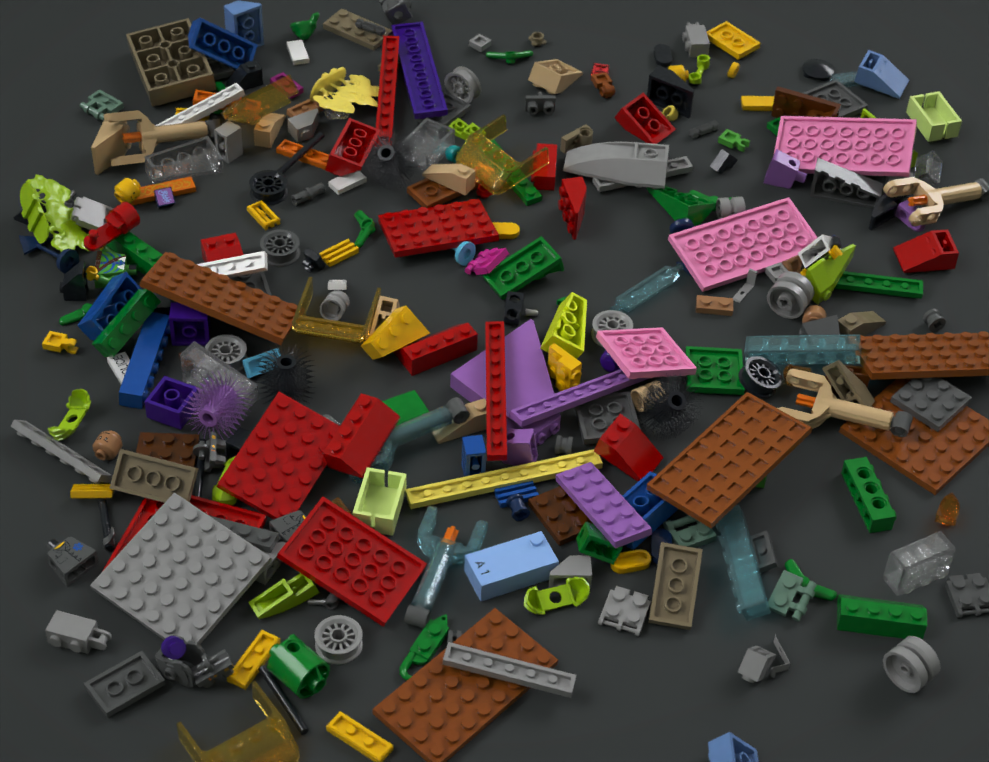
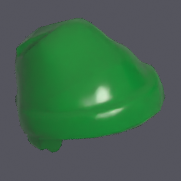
(305, 29)

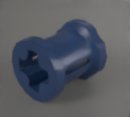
(516, 503)

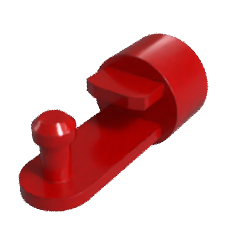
(119, 221)

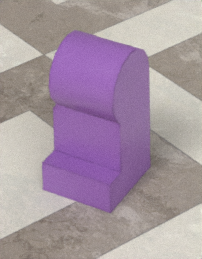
(904, 211)

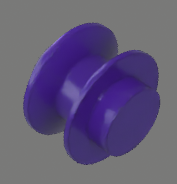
(173, 647)

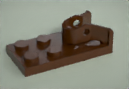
(798, 104)

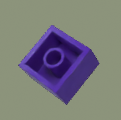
(188, 326)
(166, 402)

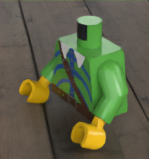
(109, 265)

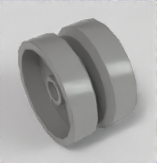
(790, 295)
(911, 664)

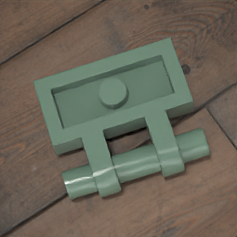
(104, 102)
(785, 593)

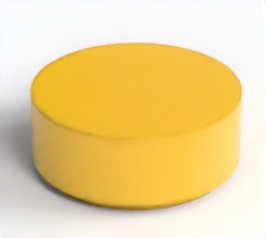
(733, 70)

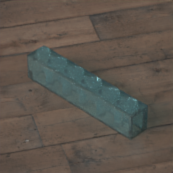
(805, 349)
(743, 565)

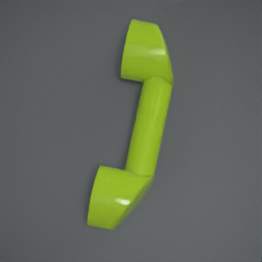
(703, 63)

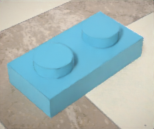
(250, 364)

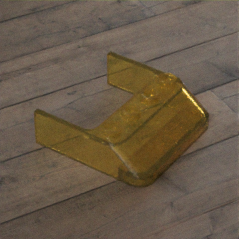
(261, 102)
(493, 166)
(327, 328)
(263, 742)

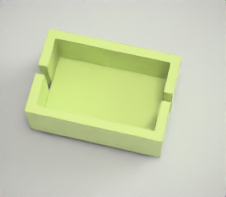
(935, 118)
(378, 504)

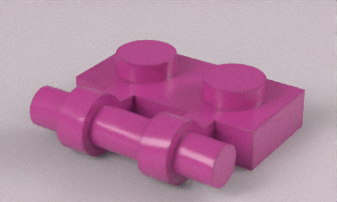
(486, 261)

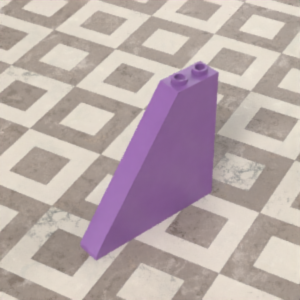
(525, 379)

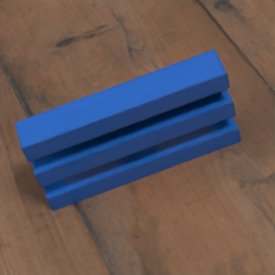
(521, 488)

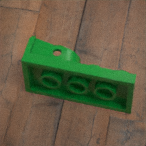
(523, 267)

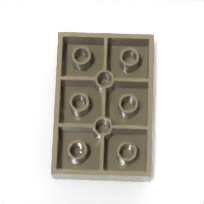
(168, 64)

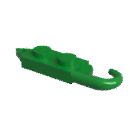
(425, 645)

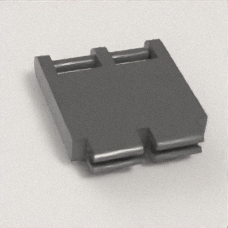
(968, 594)

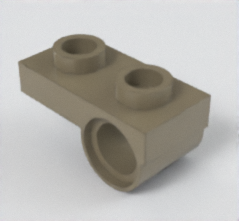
(577, 138)

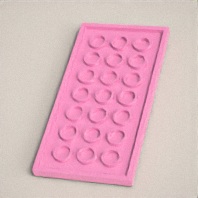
(855, 144)
(744, 241)

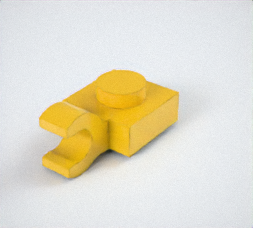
(57, 341)

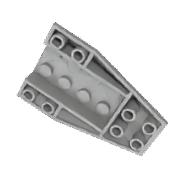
(621, 163)

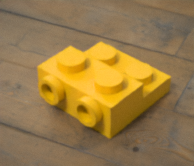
(563, 368)

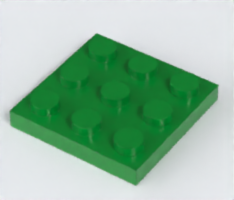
(716, 370)

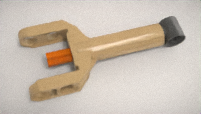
(150, 135)
(934, 199)
(827, 405)

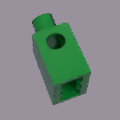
(594, 543)

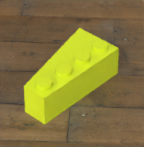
(568, 326)

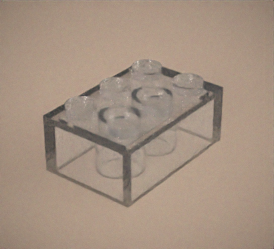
(430, 143)
(919, 563)

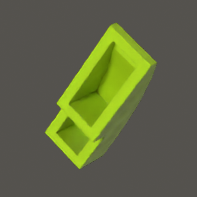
(283, 596)

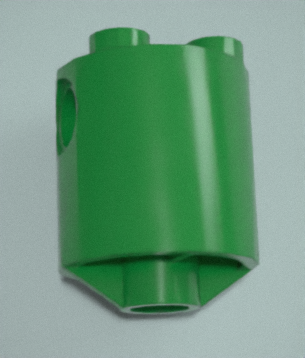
(298, 667)

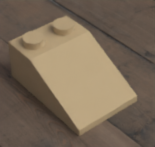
(553, 75)
(109, 144)

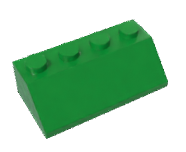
(880, 617)

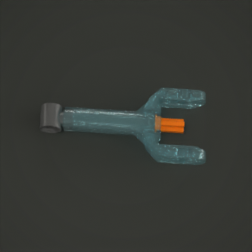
(416, 428)
(442, 554)

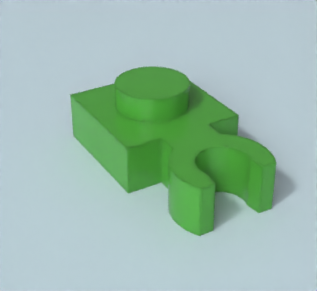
(732, 139)

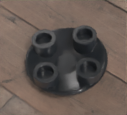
(818, 69)

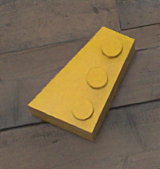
(394, 333)

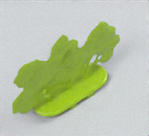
(57, 213)

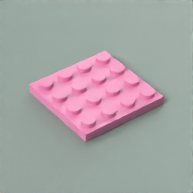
(646, 353)

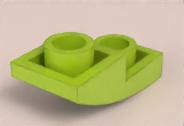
(462, 129)

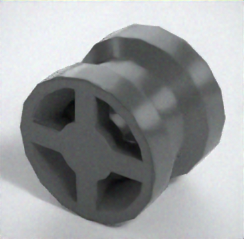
(934, 320)
(563, 445)

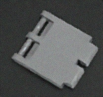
(89, 213)
(625, 610)

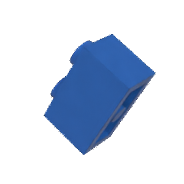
(473, 455)

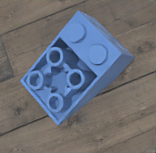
(881, 75)

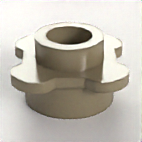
(537, 39)

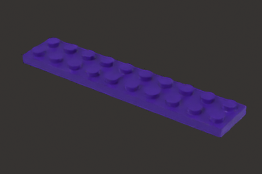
(419, 71)

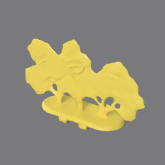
(360, 92)

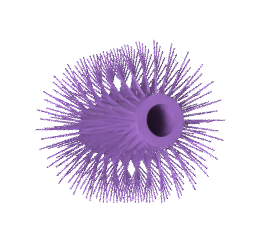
(217, 405)

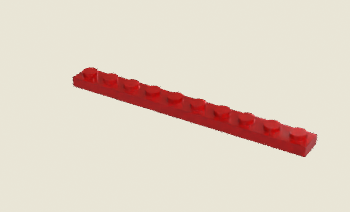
(387, 87)
(496, 391)

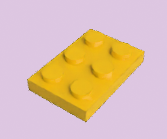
(732, 40)

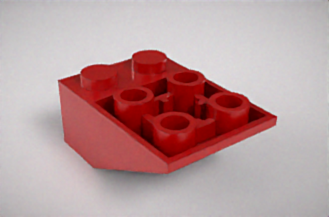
(572, 203)
(928, 252)

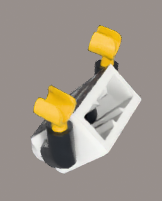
(819, 249)

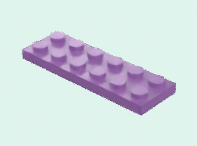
(603, 505)

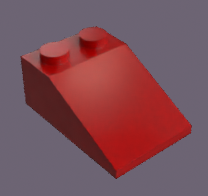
(644, 120)
(221, 247)
(628, 448)

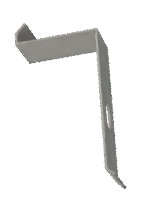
(751, 277)
(774, 670)

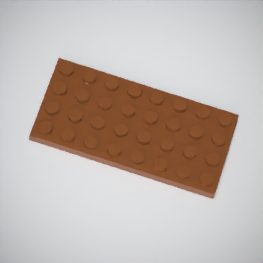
(220, 297)
(925, 355)
(728, 459)
(449, 706)

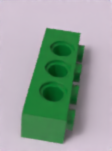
(868, 494)

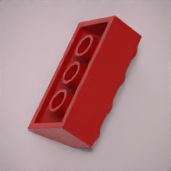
(349, 148)
(438, 348)
(360, 436)

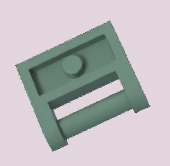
(692, 536)

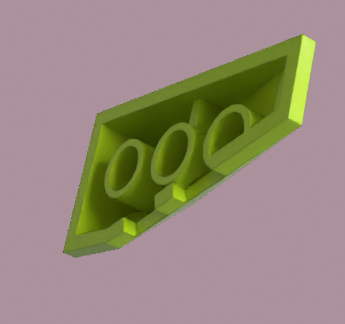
(826, 273)

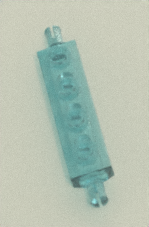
(647, 288)

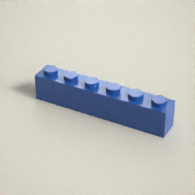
(145, 361)

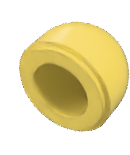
(673, 113)

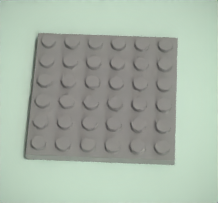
(181, 572)

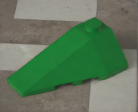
(682, 205)

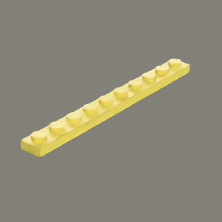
(488, 481)

